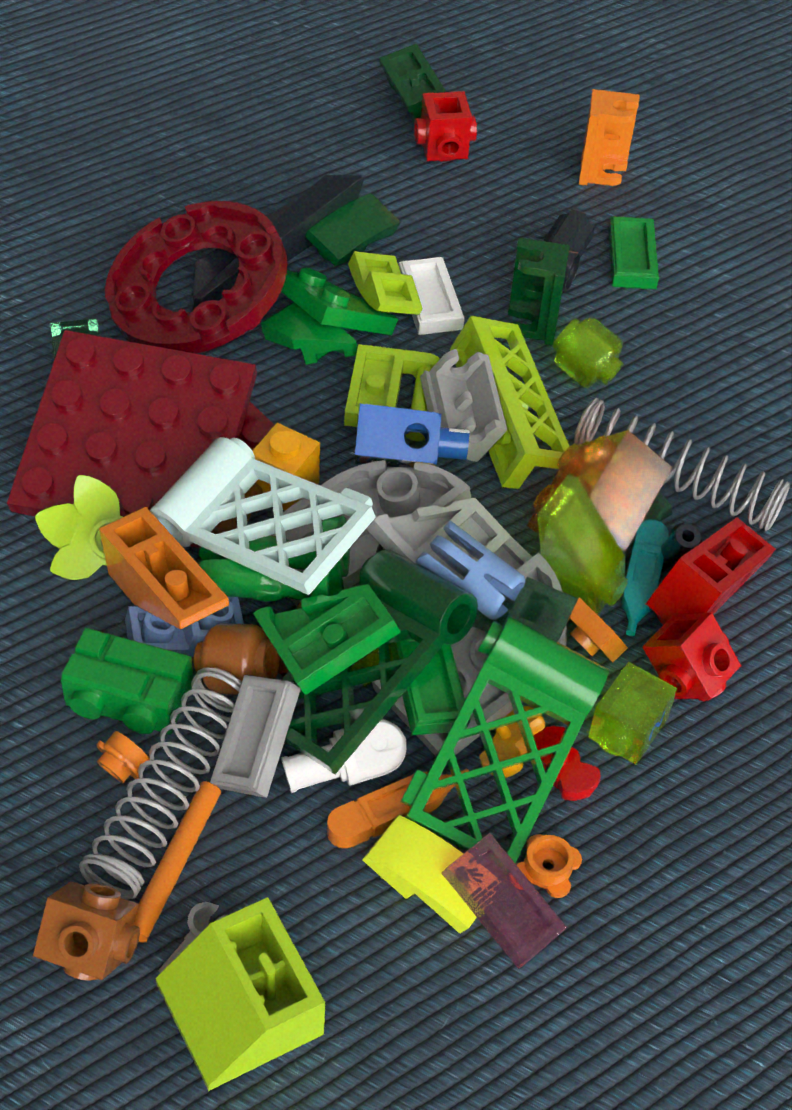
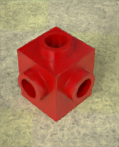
(445, 126)
(692, 656)

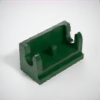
(410, 77)
(538, 287)

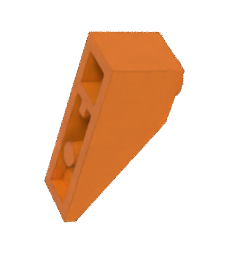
(158, 571)

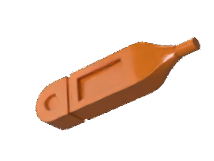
(374, 812)

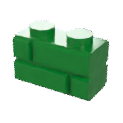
(125, 681)

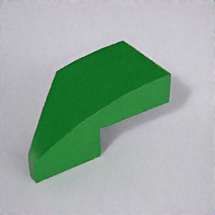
(299, 330)

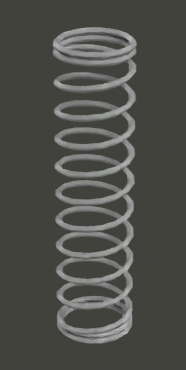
(591, 420)
(119, 869)

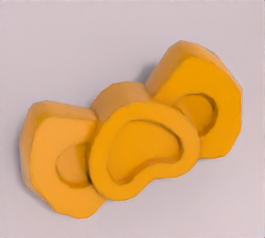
(510, 743)

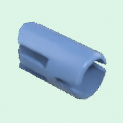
(485, 579)

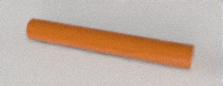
(175, 858)

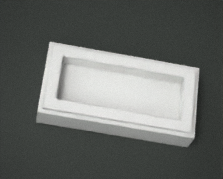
(437, 296)

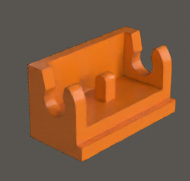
(608, 136)

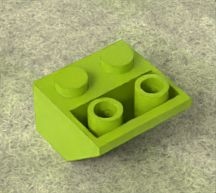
(241, 994)

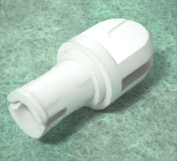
(376, 756)

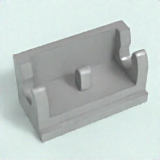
(466, 400)

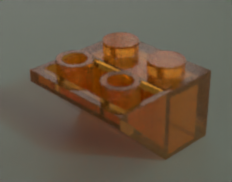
(618, 477)

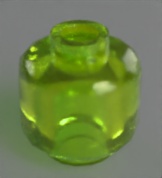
(588, 352)

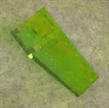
(581, 547)

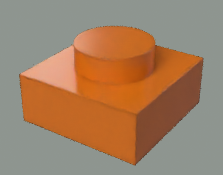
(594, 633)

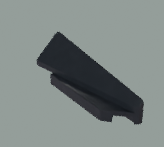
(220, 268)

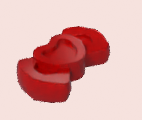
(575, 778)

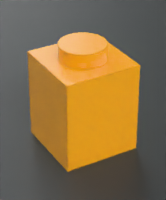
(291, 453)

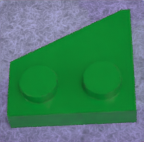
(334, 305)
(328, 633)

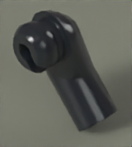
(682, 540)

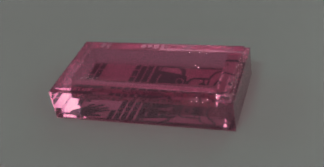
(504, 900)

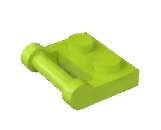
(378, 380)

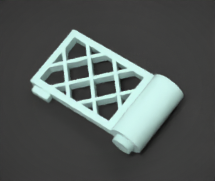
(216, 492)

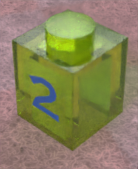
(632, 713)

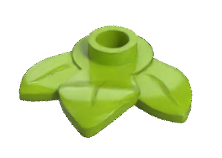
(76, 528)

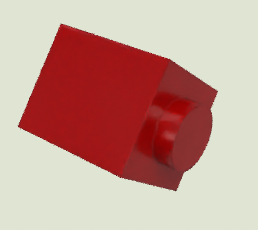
(711, 572)

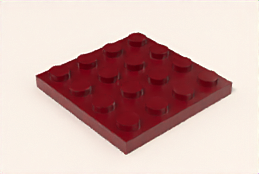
(127, 419)

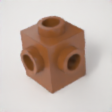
(87, 930)

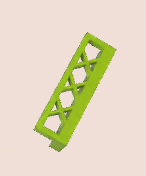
(517, 449)

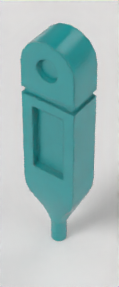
(643, 571)

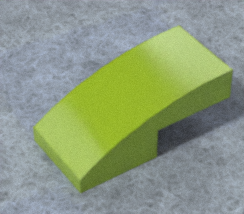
(383, 284)

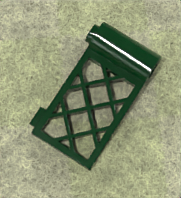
(425, 611)

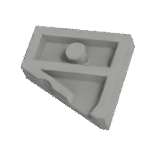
(414, 532)

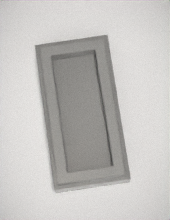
(255, 735)

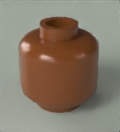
(238, 650)

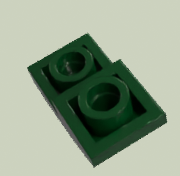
(352, 229)

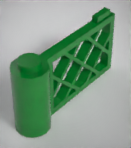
(530, 671)

